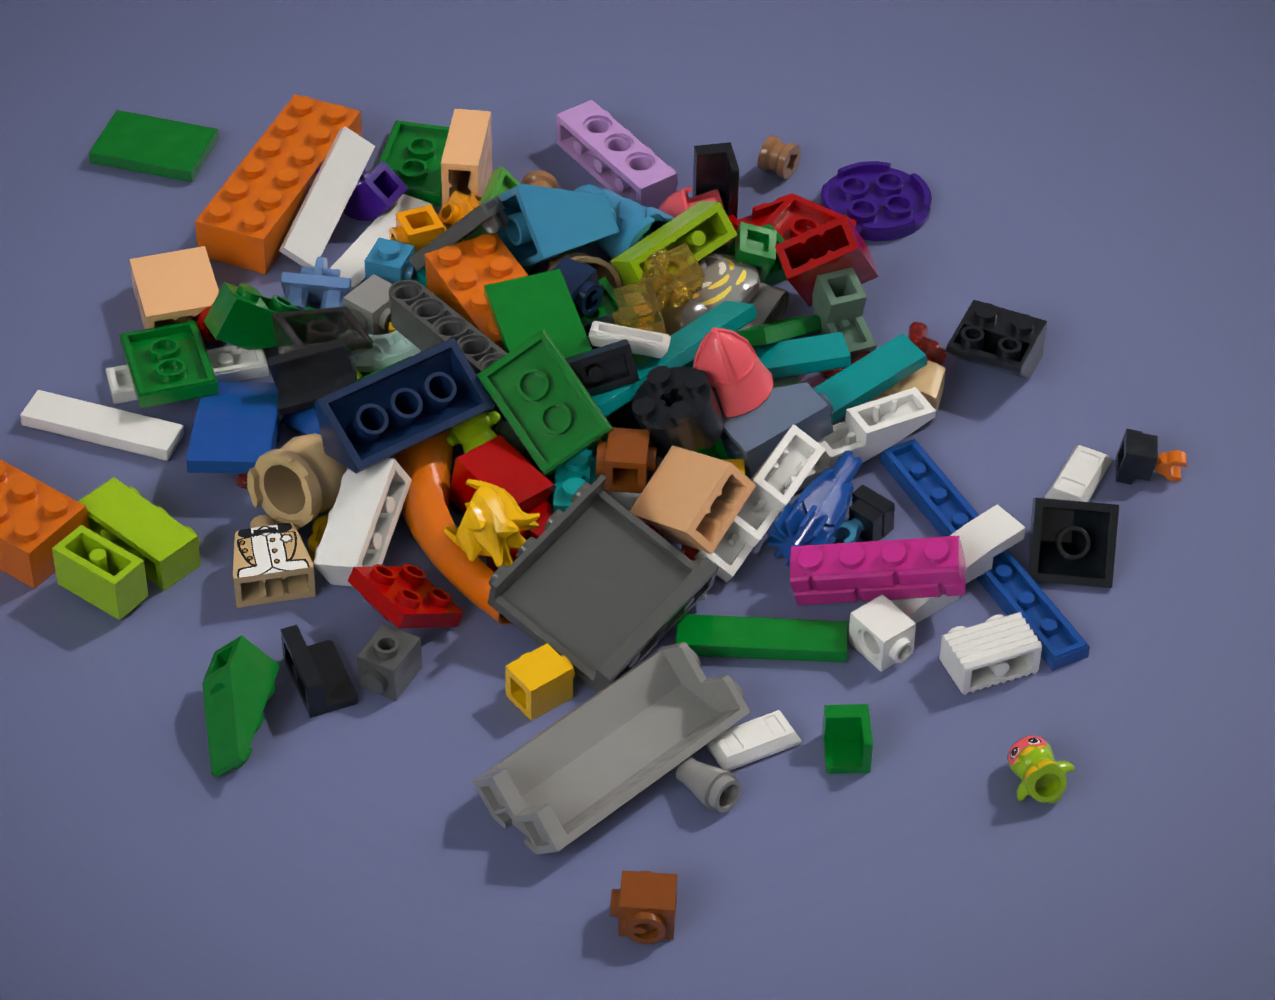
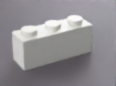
(362, 520)

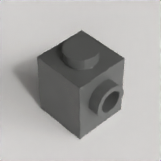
(389, 662)

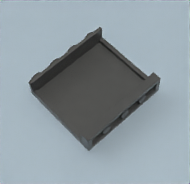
(599, 586)

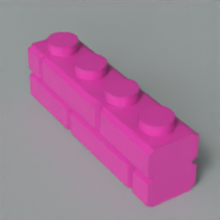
(876, 568)

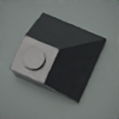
(1073, 542)

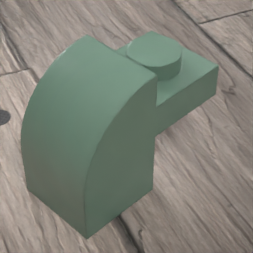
(840, 304)

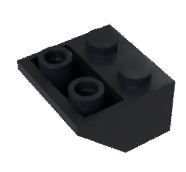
(999, 339)

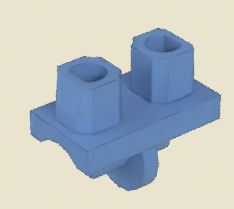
(316, 285)

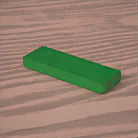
(781, 329)

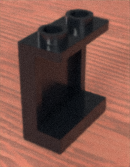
(604, 366)

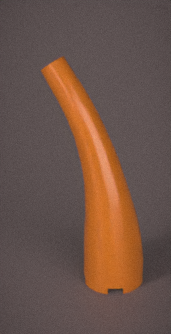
(428, 515)

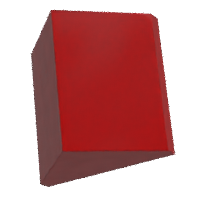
(502, 466)

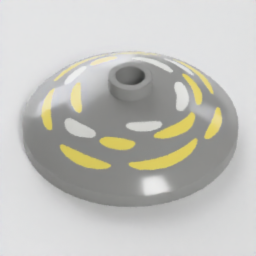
(726, 280)

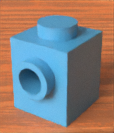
(390, 261)

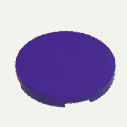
(880, 199)

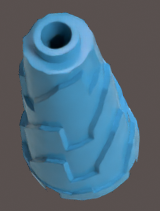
(633, 220)

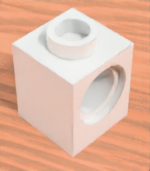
(882, 633)

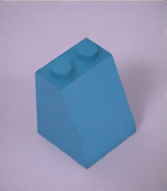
(553, 222)

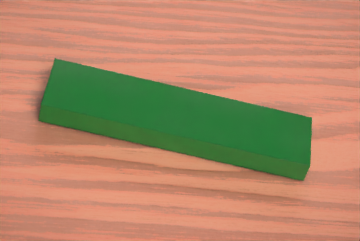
(764, 637)

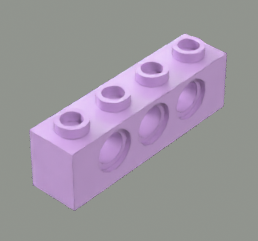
(614, 155)

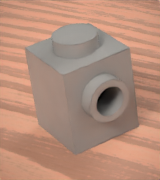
(371, 305)

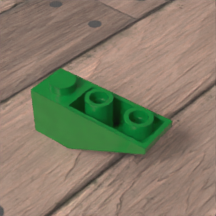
(245, 316)
(234, 698)

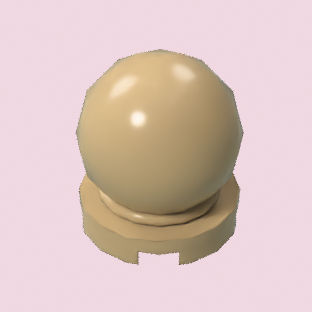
(295, 481)

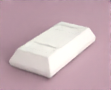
(640, 341)
(1080, 475)
(753, 741)

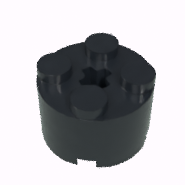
(678, 409)

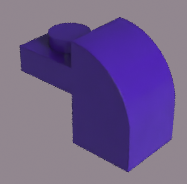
(374, 193)

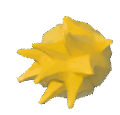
(491, 524)

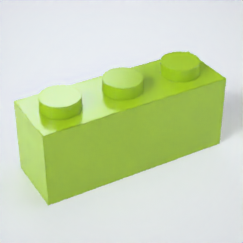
(701, 227)
(145, 531)

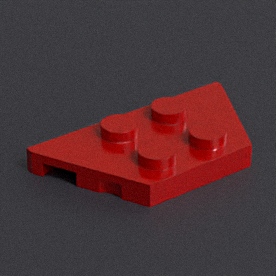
(789, 216)

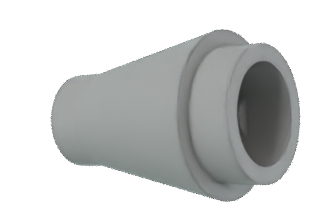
(711, 785)

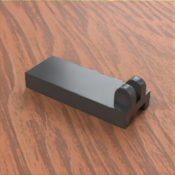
(488, 215)

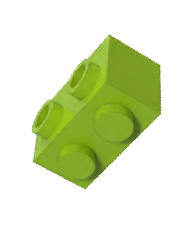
(100, 572)

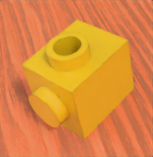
(539, 681)

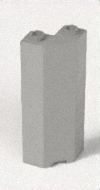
(610, 748)

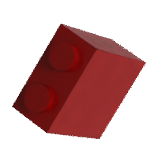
(822, 251)

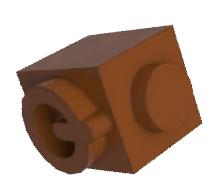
(626, 460)
(645, 906)

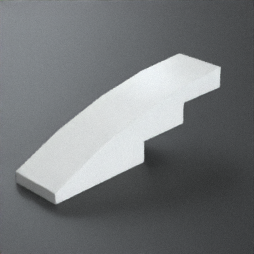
(873, 428)
(775, 486)
(980, 541)

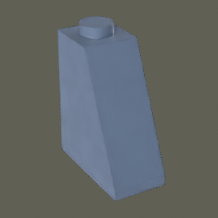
(760, 430)

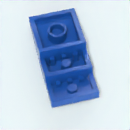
(234, 428)

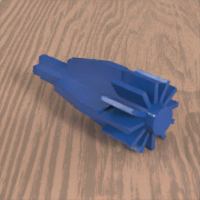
(817, 510)

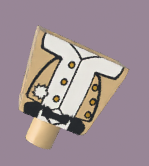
(271, 564)

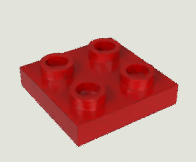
(405, 596)

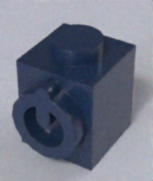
(582, 285)

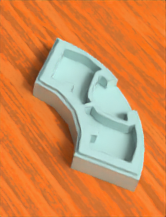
(386, 350)

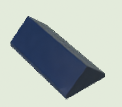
(400, 407)

